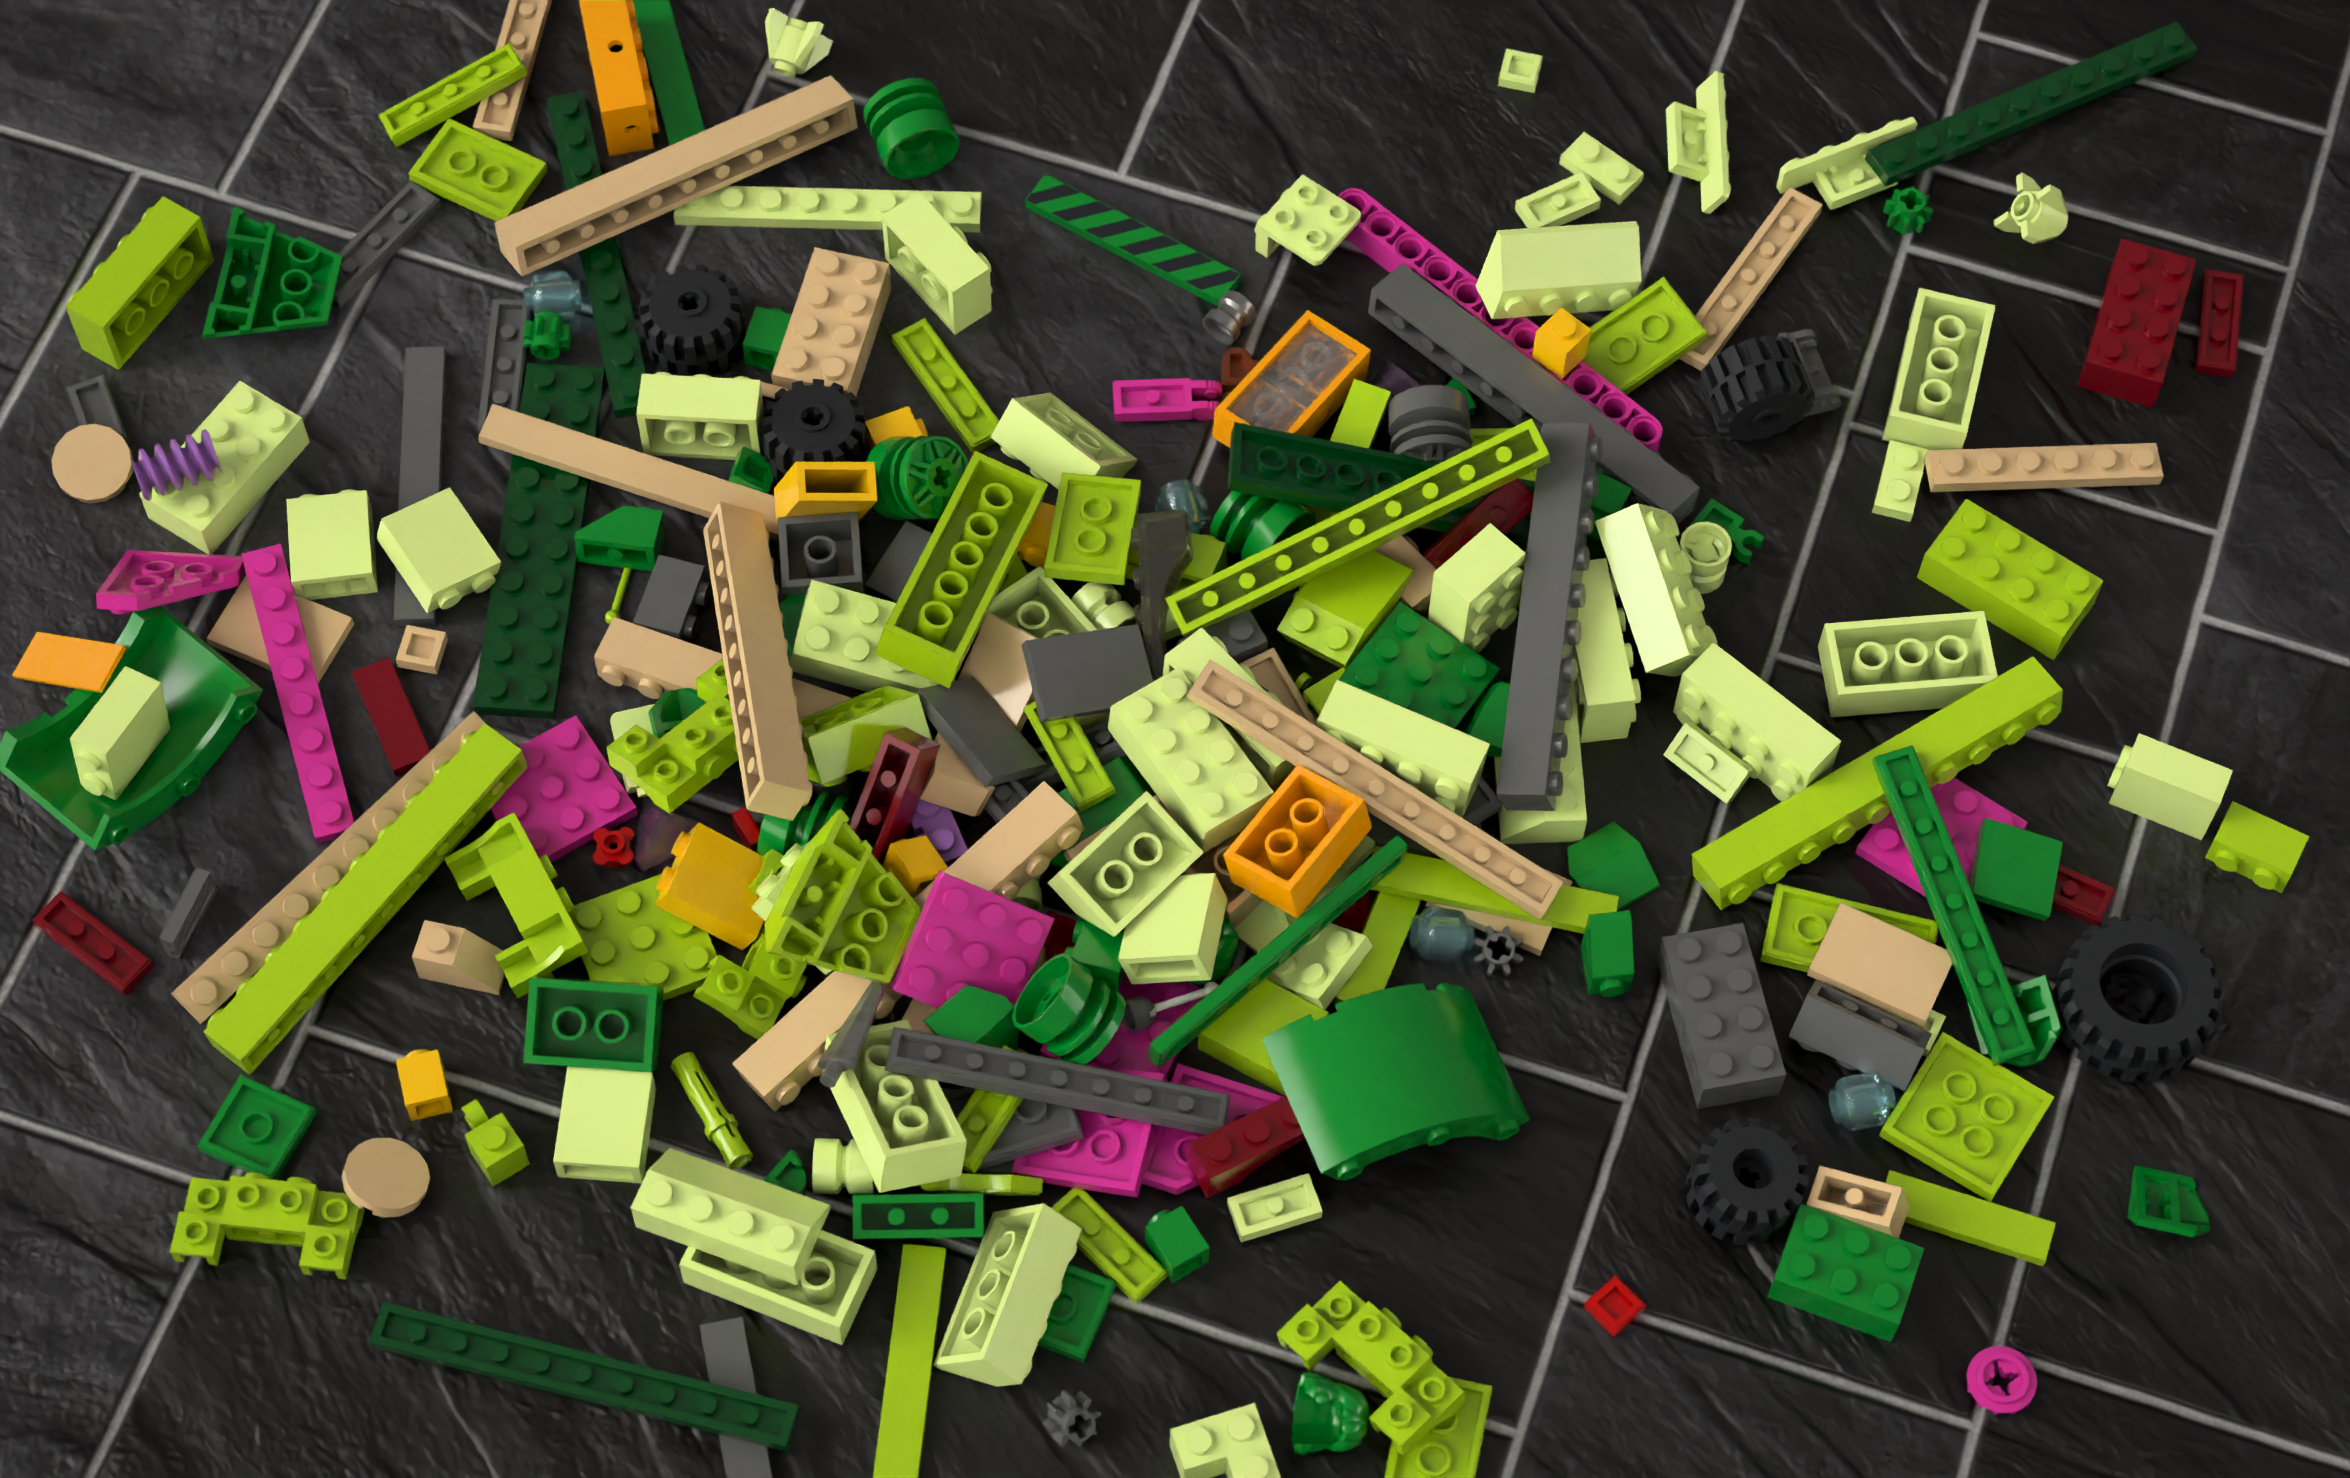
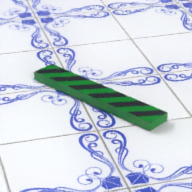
(1131, 240)

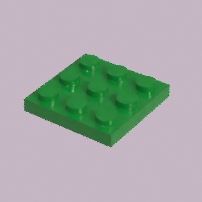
(1421, 668)

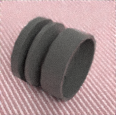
(1429, 423)

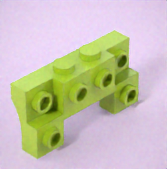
(686, 756)
(509, 862)
(758, 988)
(271, 1213)
(1383, 1355)

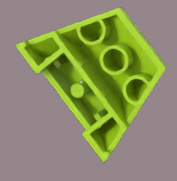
(842, 908)

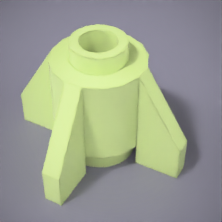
(794, 43)
(2035, 212)

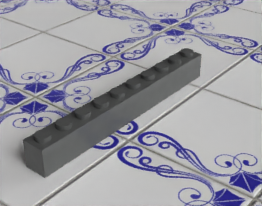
(1520, 386)
(1548, 619)

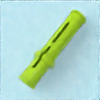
(719, 1124)

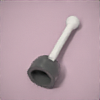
(1141, 1012)

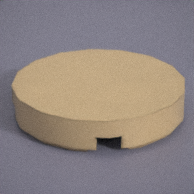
(92, 463)
(385, 1177)

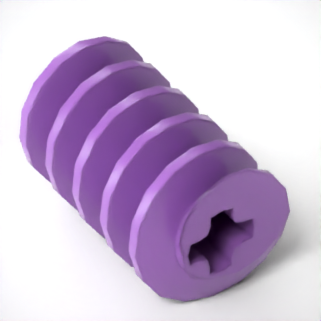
(176, 465)

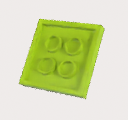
(641, 942)
(1966, 1116)

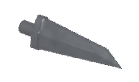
(847, 1044)

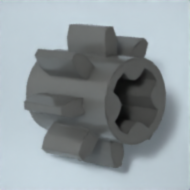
(1491, 941)
(1071, 1418)

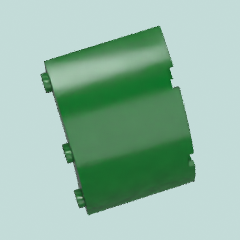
(205, 710)
(1394, 1076)

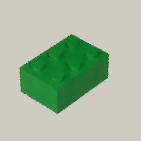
(593, 1024)
(1846, 1272)

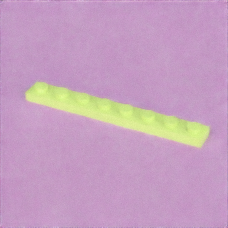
(819, 207)

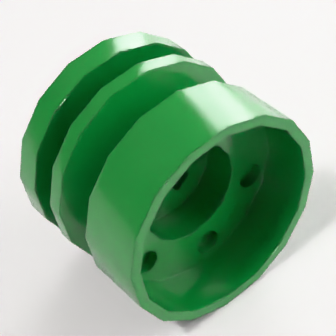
(911, 128)
(916, 476)
(1257, 522)
(783, 833)
(1069, 1010)

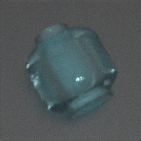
(554, 293)
(1186, 496)
(1441, 934)
(1861, 1101)

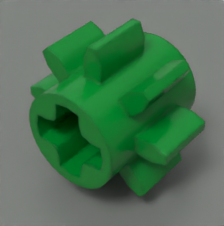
(1908, 210)
(547, 335)

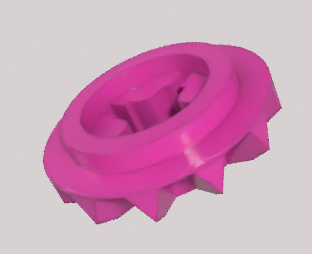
(2008, 1364)

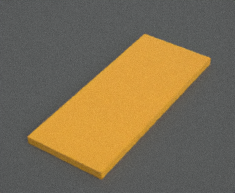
(69, 662)

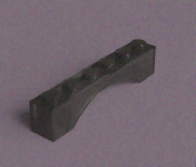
(1164, 555)

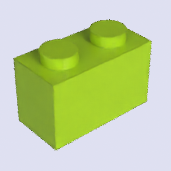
(2256, 847)

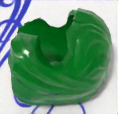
(1327, 1415)

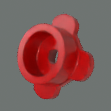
(613, 857)

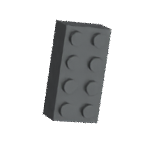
(1720, 1016)

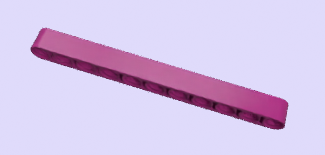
(1430, 262)

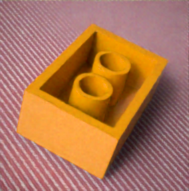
(1297, 841)

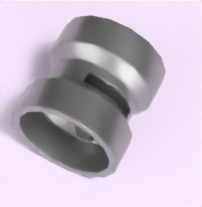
(1229, 317)

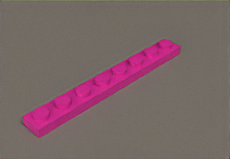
(298, 693)

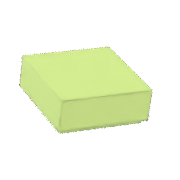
(1520, 70)

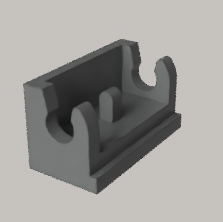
(1825, 394)

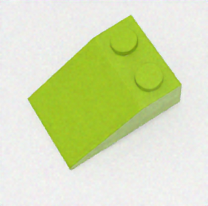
(1345, 607)

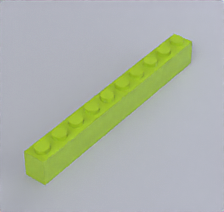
(1360, 528)
(1853, 795)
(365, 898)

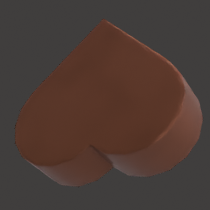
(1235, 367)

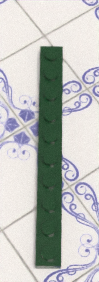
(2030, 104)
(600, 261)
(585, 1376)

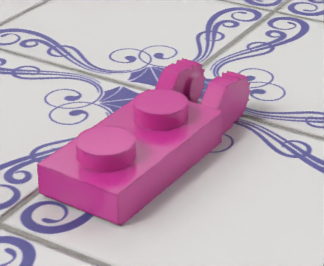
(1164, 399)

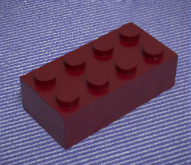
(2136, 323)

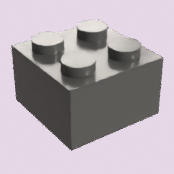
(820, 550)

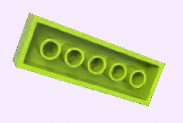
(961, 569)

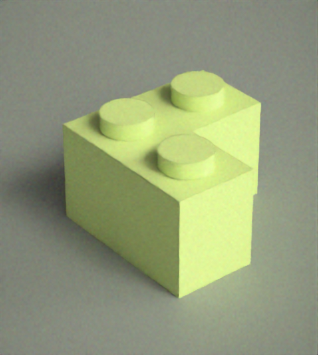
(1224, 1444)

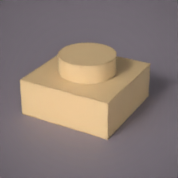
(421, 649)

